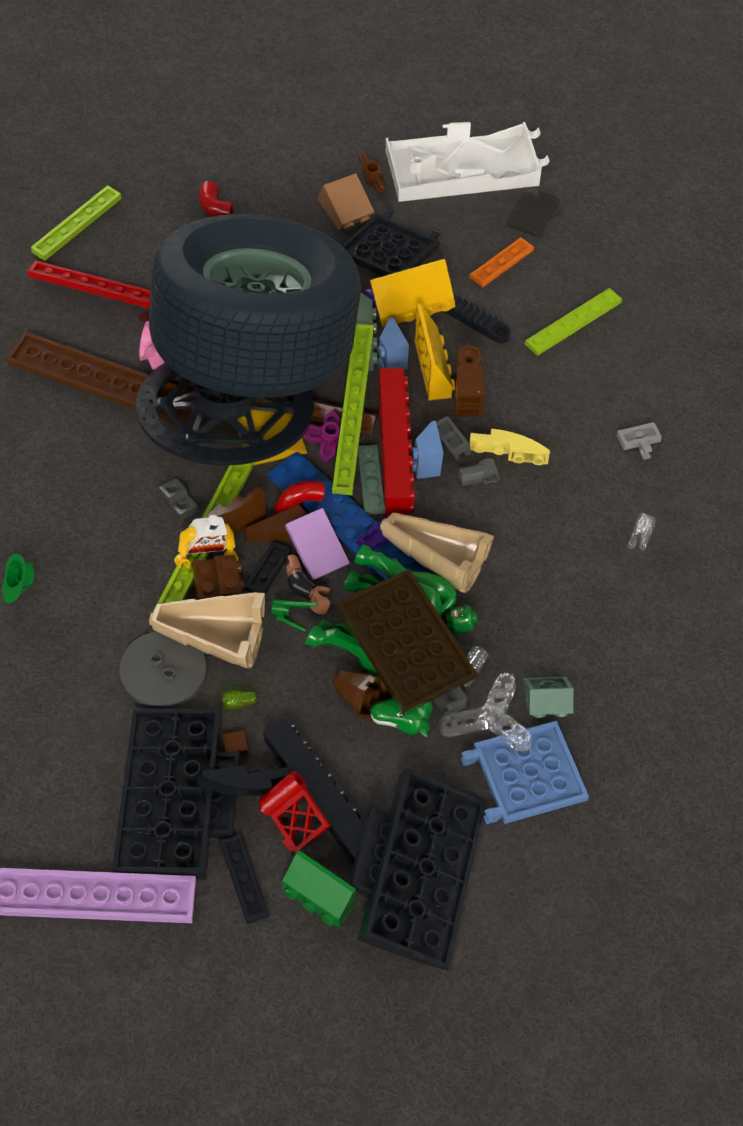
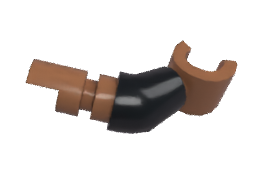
(305, 588)

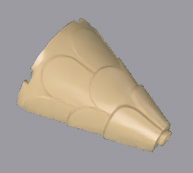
(440, 547)
(215, 625)

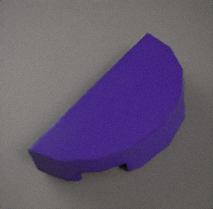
(373, 537)

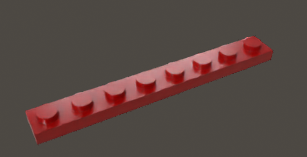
(90, 283)

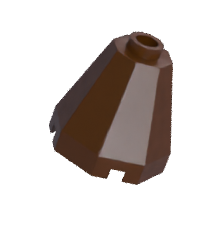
(360, 691)

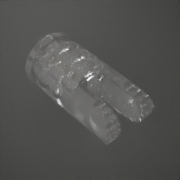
(642, 530)
(477, 657)

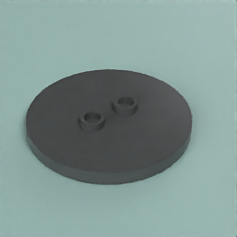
(162, 671)

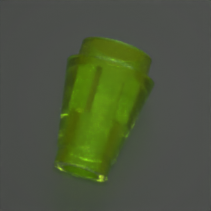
(238, 699)

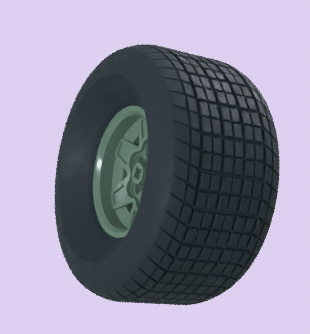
(253, 305)

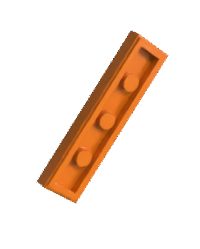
(501, 262)

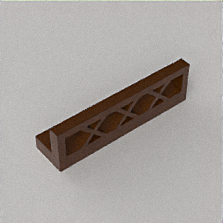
(324, 406)

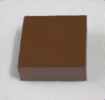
(235, 742)

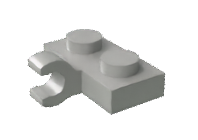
(640, 437)

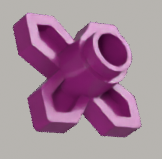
(326, 436)

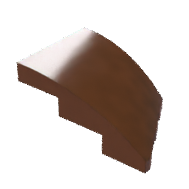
(243, 511)

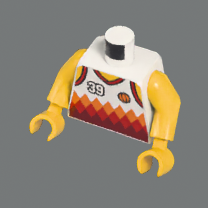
(205, 536)

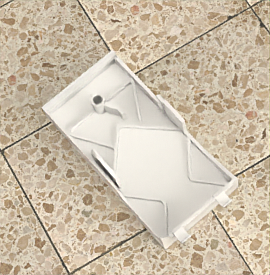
(464, 163)

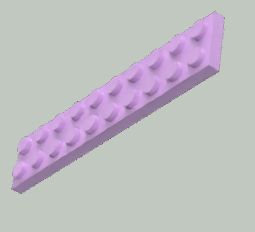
(97, 895)

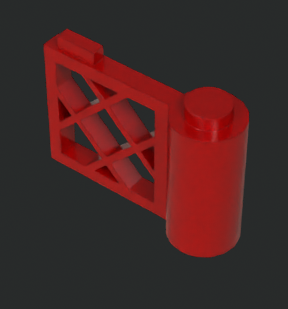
(285, 796)

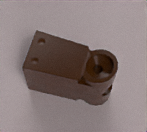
(469, 383)

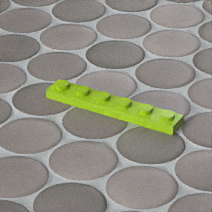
(76, 223)
(573, 321)

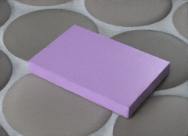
(317, 544)

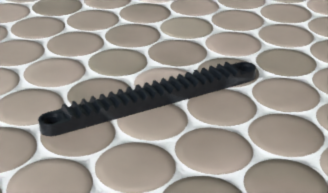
(478, 320)

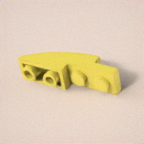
(518, 447)

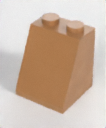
(346, 202)

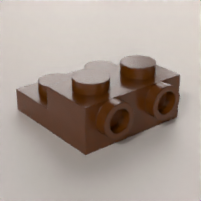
(217, 577)

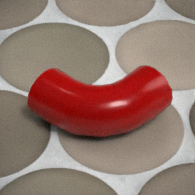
(210, 203)
(299, 493)

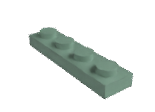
(371, 479)

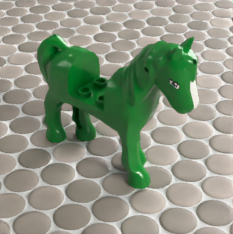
(438, 591)

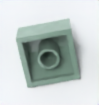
(549, 696)

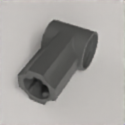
(484, 472)

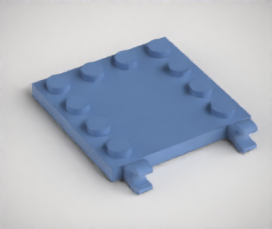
(531, 779)

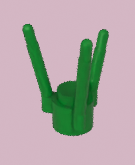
(283, 608)

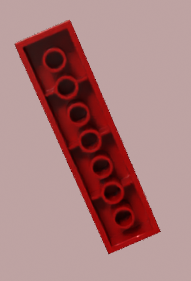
(396, 442)

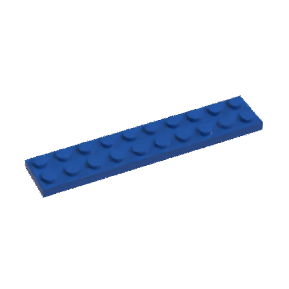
(344, 515)

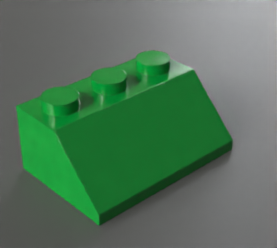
(319, 890)

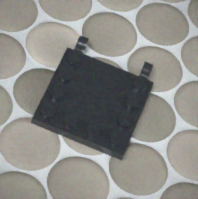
(389, 246)

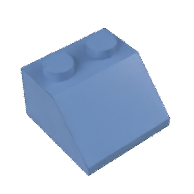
(392, 347)
(428, 453)

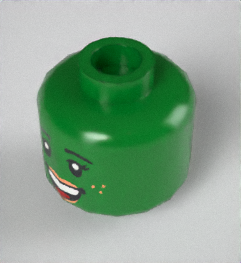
(461, 618)

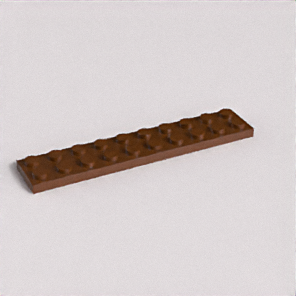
(86, 372)

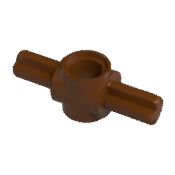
(372, 172)

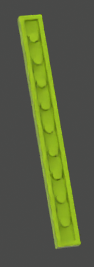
(353, 411)
(228, 489)

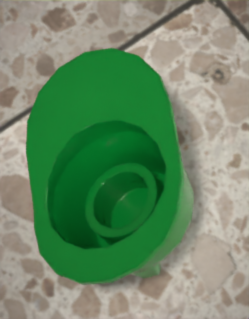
(17, 578)

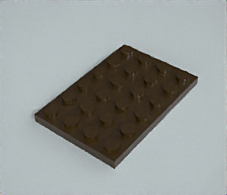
(406, 641)

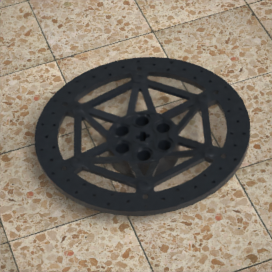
(219, 407)

